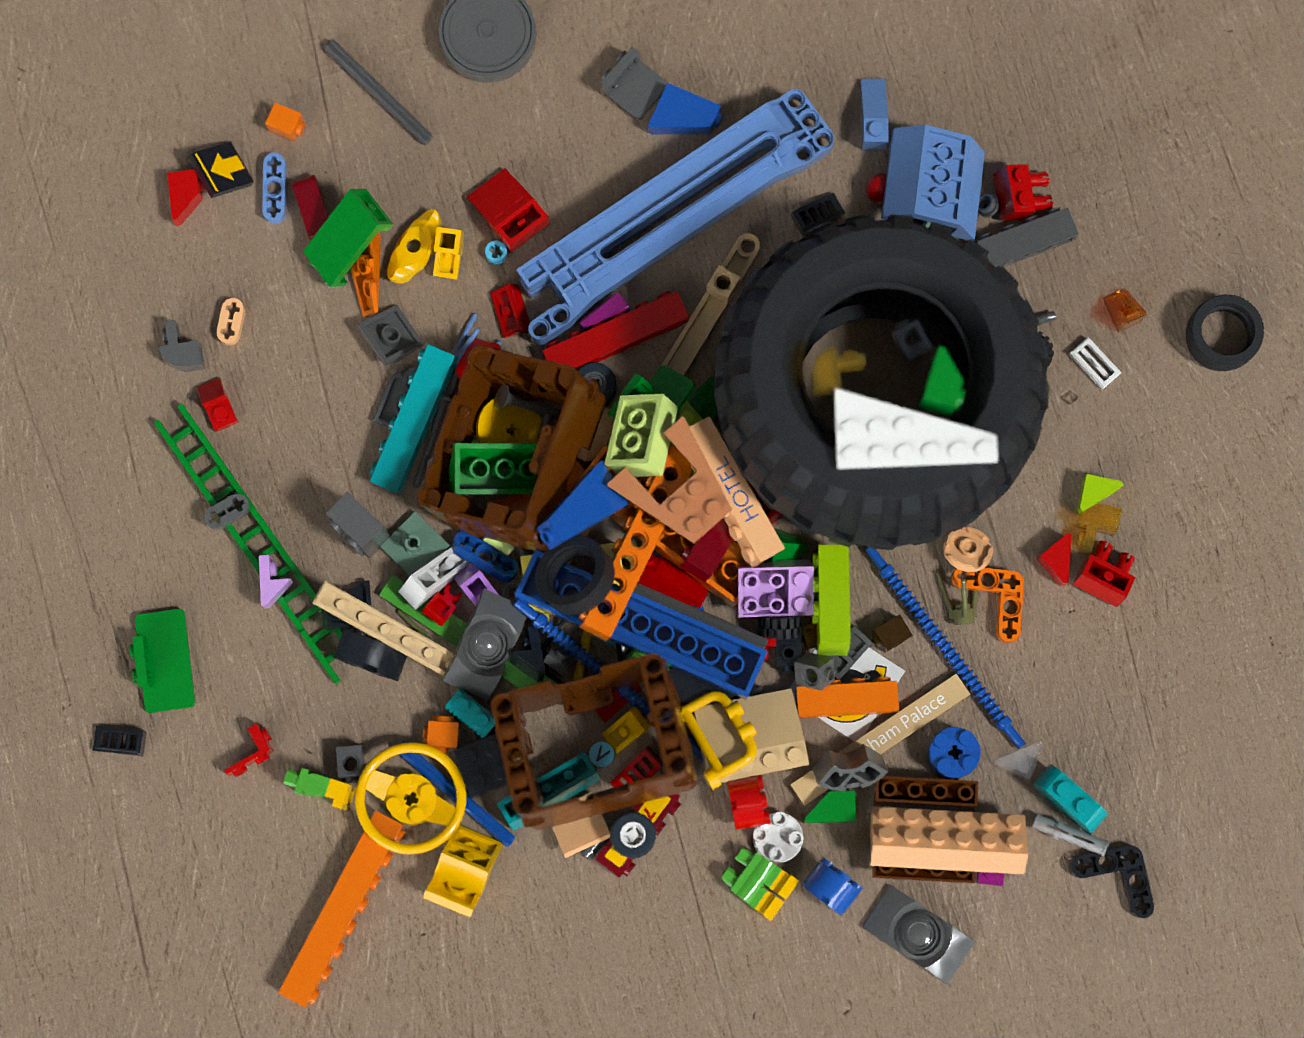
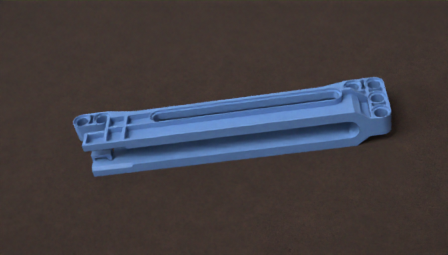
(576, 262)

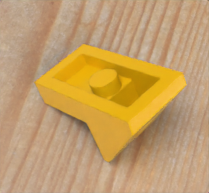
(626, 730)

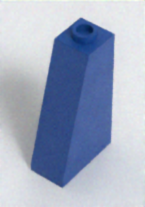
(582, 507)

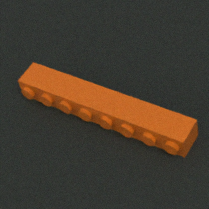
(339, 913)

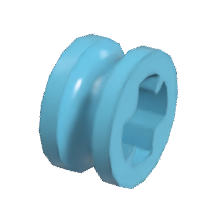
(503, 250)

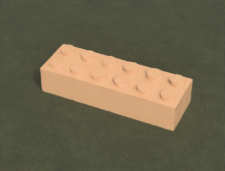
(948, 840)

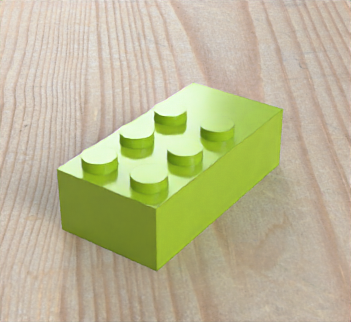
(832, 598)

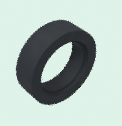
(588, 597)

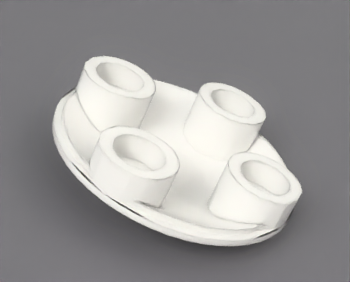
(780, 839)

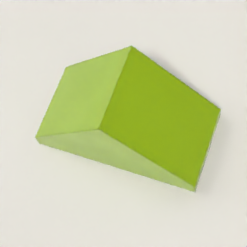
(1094, 490)

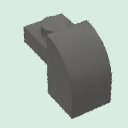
(181, 356)

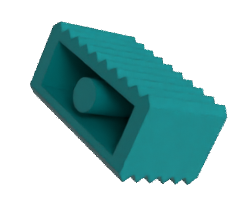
(471, 714)

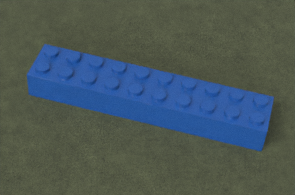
(660, 630)

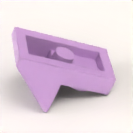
(270, 589)

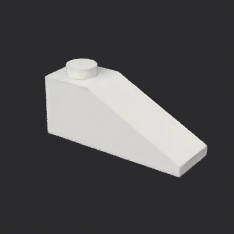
(432, 578)

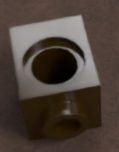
(891, 634)

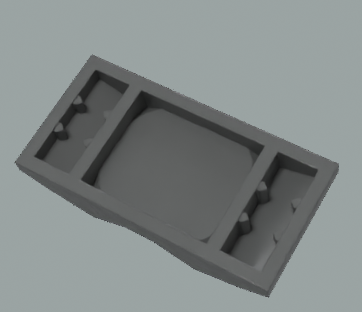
(485, 645)
(918, 934)

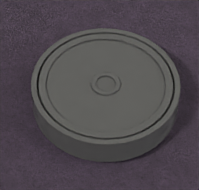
(487, 37)

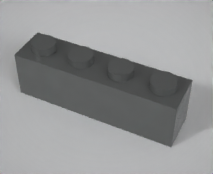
(1030, 238)

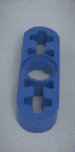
(466, 553)

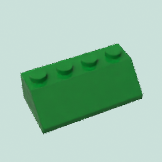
(492, 468)

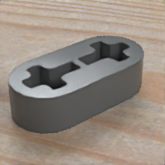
(229, 517)

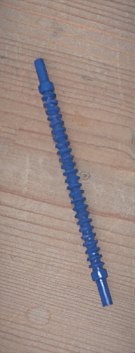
(540, 621)
(1003, 722)

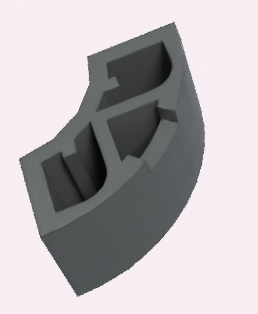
(849, 769)

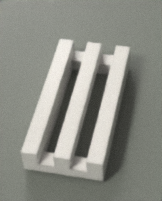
(1090, 372)

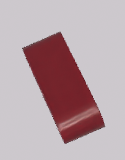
(310, 204)

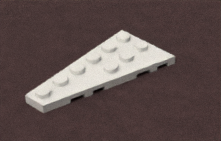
(888, 435)

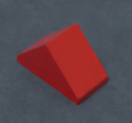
(1057, 560)

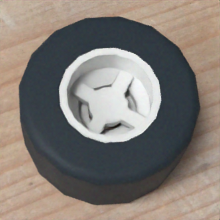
(633, 835)

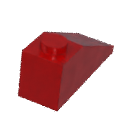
(673, 582)

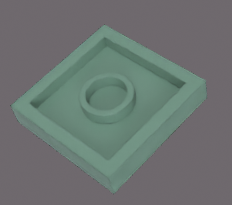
(414, 544)

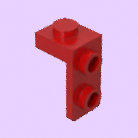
(261, 738)

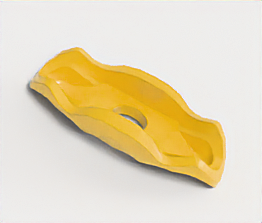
(405, 264)

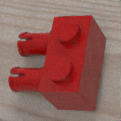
(1015, 192)
(1103, 579)

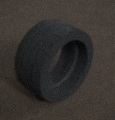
(1245, 312)

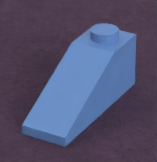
(874, 114)

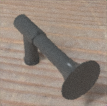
(504, 397)

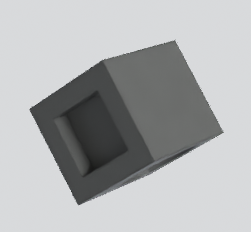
(814, 671)
(345, 753)

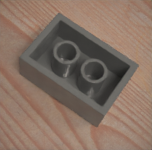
(357, 526)

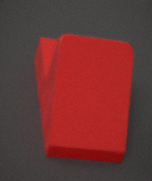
(217, 404)

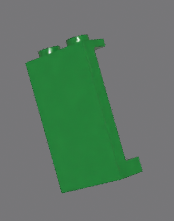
(346, 236)

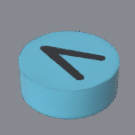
(601, 754)

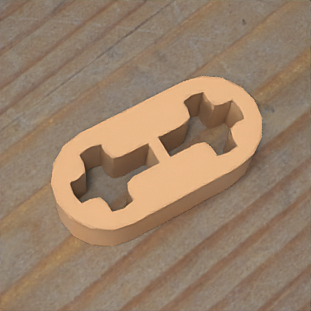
(225, 320)

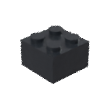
(482, 766)

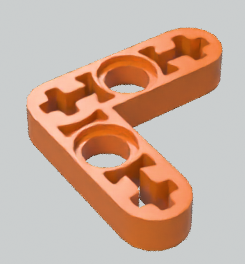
(1004, 594)

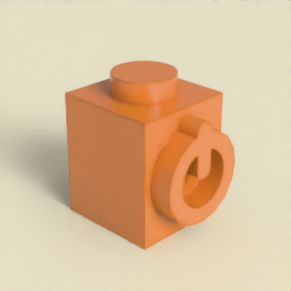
(442, 733)

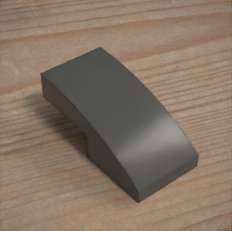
(859, 644)

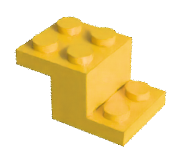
(463, 870)

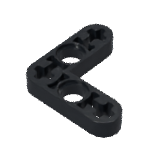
(1127, 870)

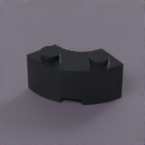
(369, 654)

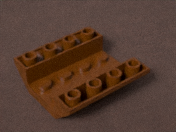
(928, 795)

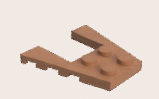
(693, 506)

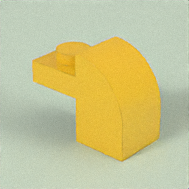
(448, 252)

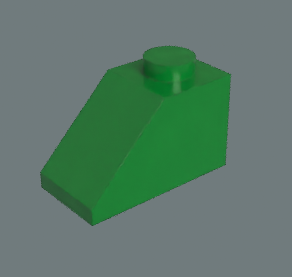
(834, 808)

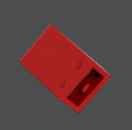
(509, 210)

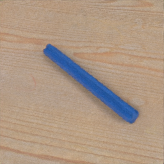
(449, 789)

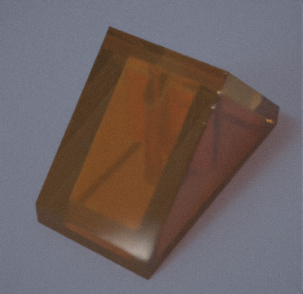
(1124, 309)

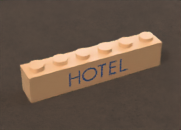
(747, 519)

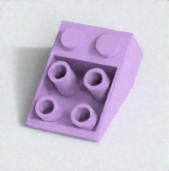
(776, 589)

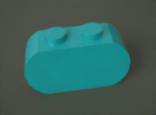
(1070, 799)

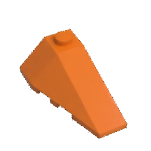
(366, 277)

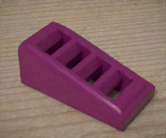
(605, 312)

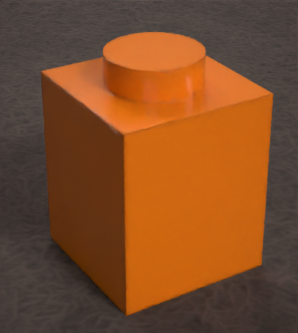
(285, 122)

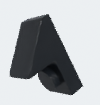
(531, 658)

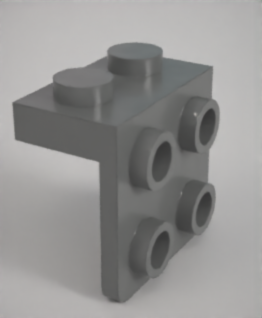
(632, 84)

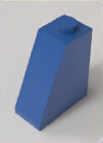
(684, 113)

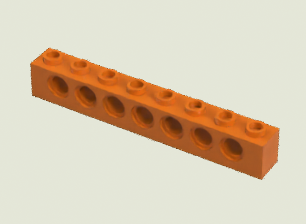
(604, 625)

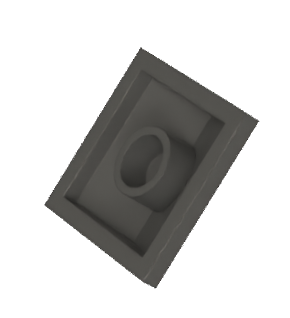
(390, 335)

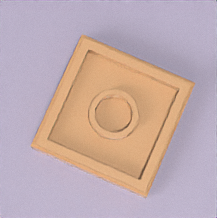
(581, 833)

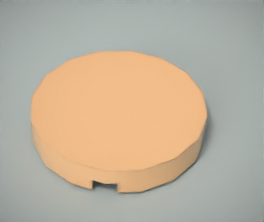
(968, 549)

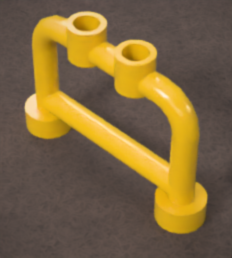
(745, 730)

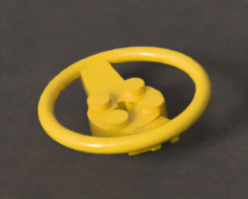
(394, 791)

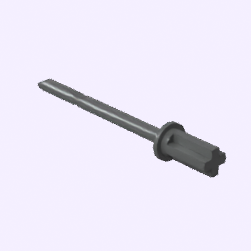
(447, 397)

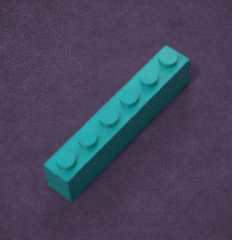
(413, 419)

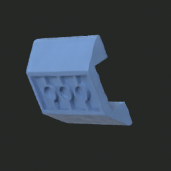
(934, 178)

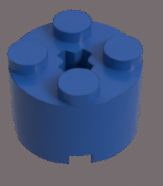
(962, 741)
(832, 886)

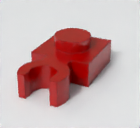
(442, 606)

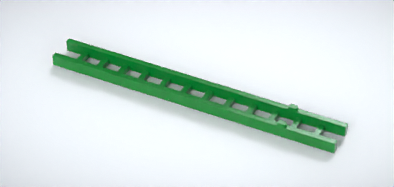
(241, 541)

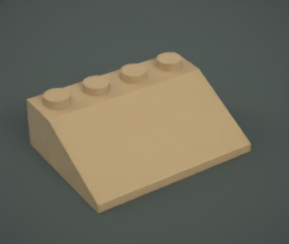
(777, 739)

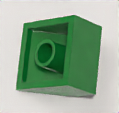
(943, 385)

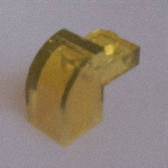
(828, 366)
(1095, 519)

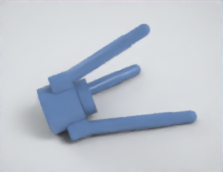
(459, 350)

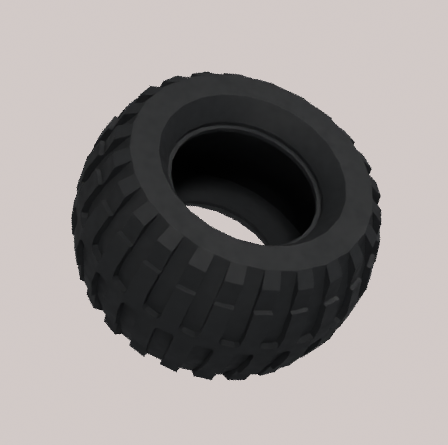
(896, 275)

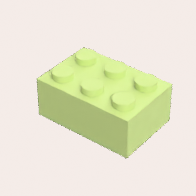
(639, 434)

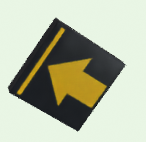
(220, 169)

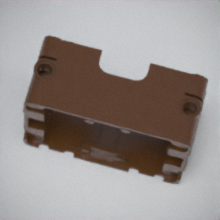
(553, 456)
(581, 697)

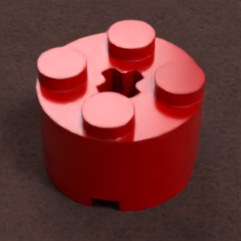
(748, 802)

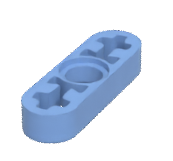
(281, 170)

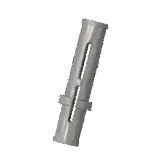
(1041, 823)

